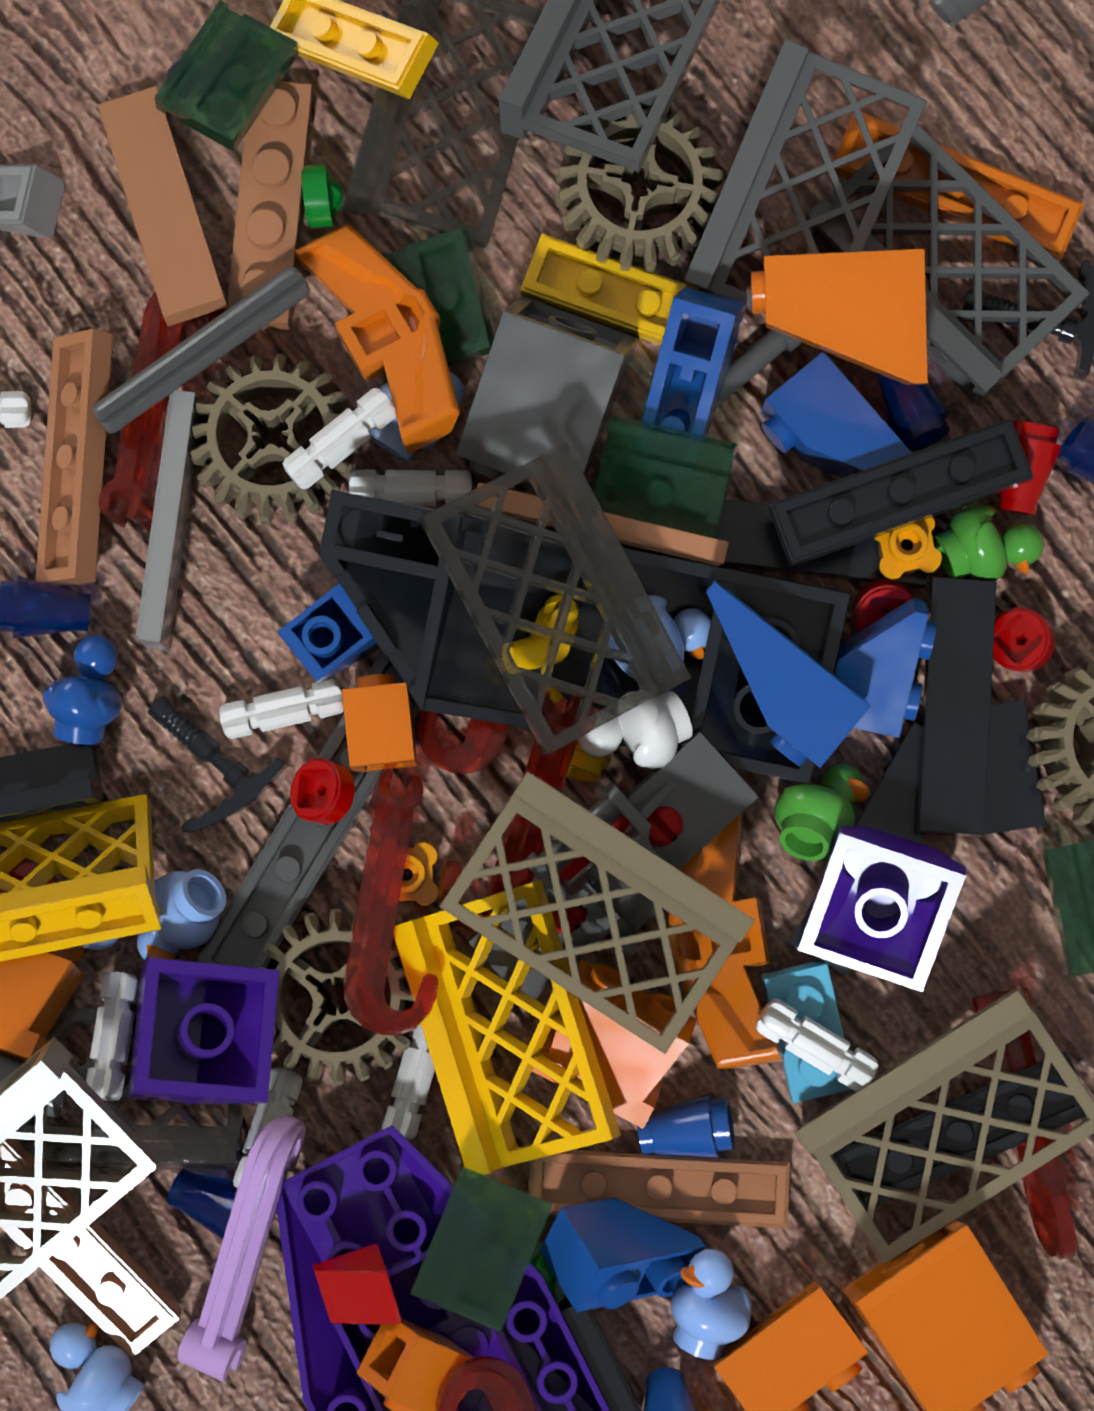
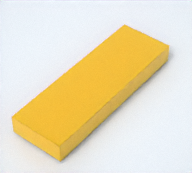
(357, 42)
(601, 292)

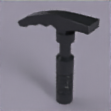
(1067, 331)
(208, 750)

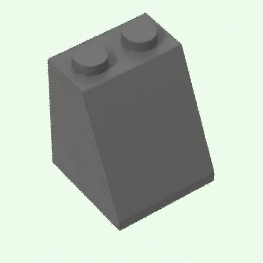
(542, 386)

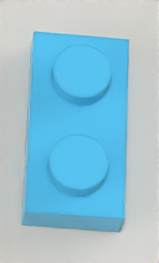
(811, 994)

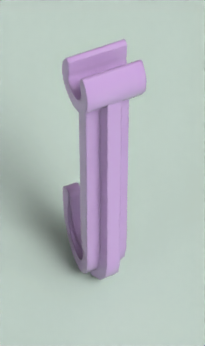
(213, 1339)

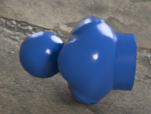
(88, 701)

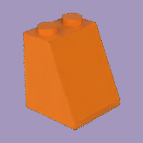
(851, 306)
(947, 1322)

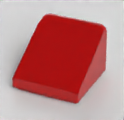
(357, 1288)

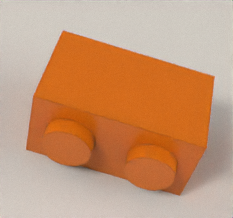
(792, 1355)

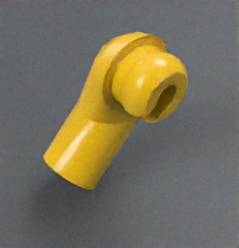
(531, 651)

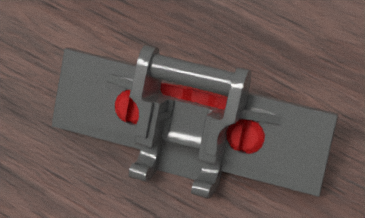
(666, 813)

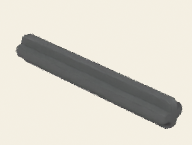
(201, 350)

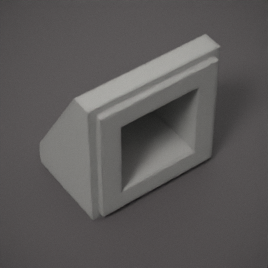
(29, 200)

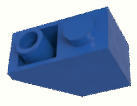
(329, 635)
(883, 663)
(616, 1254)

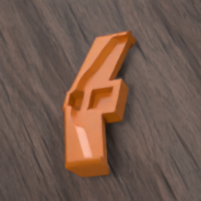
(388, 332)
(730, 1003)

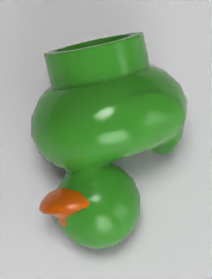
(976, 549)
(813, 813)

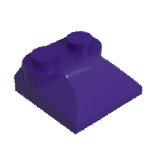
(882, 905)

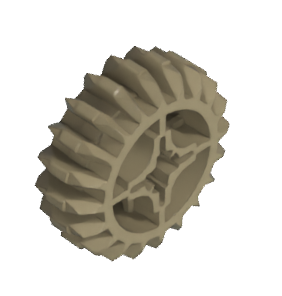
(662, 195)
(290, 417)
(1063, 717)
(305, 1043)

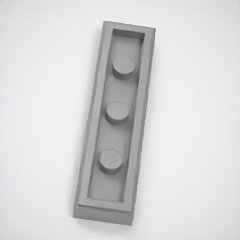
(168, 524)

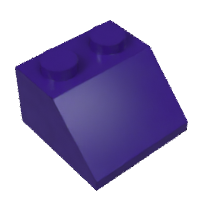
(203, 1033)

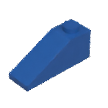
(693, 360)
(828, 422)
(794, 691)

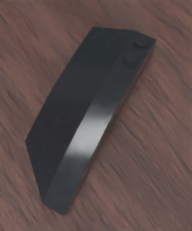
(429, 636)

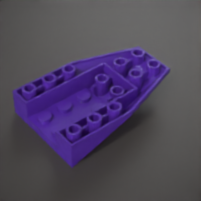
(396, 1198)

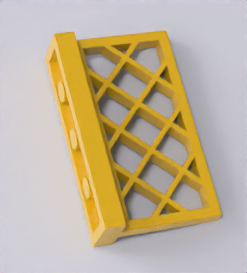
(94, 902)
(463, 1053)

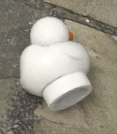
(648, 731)

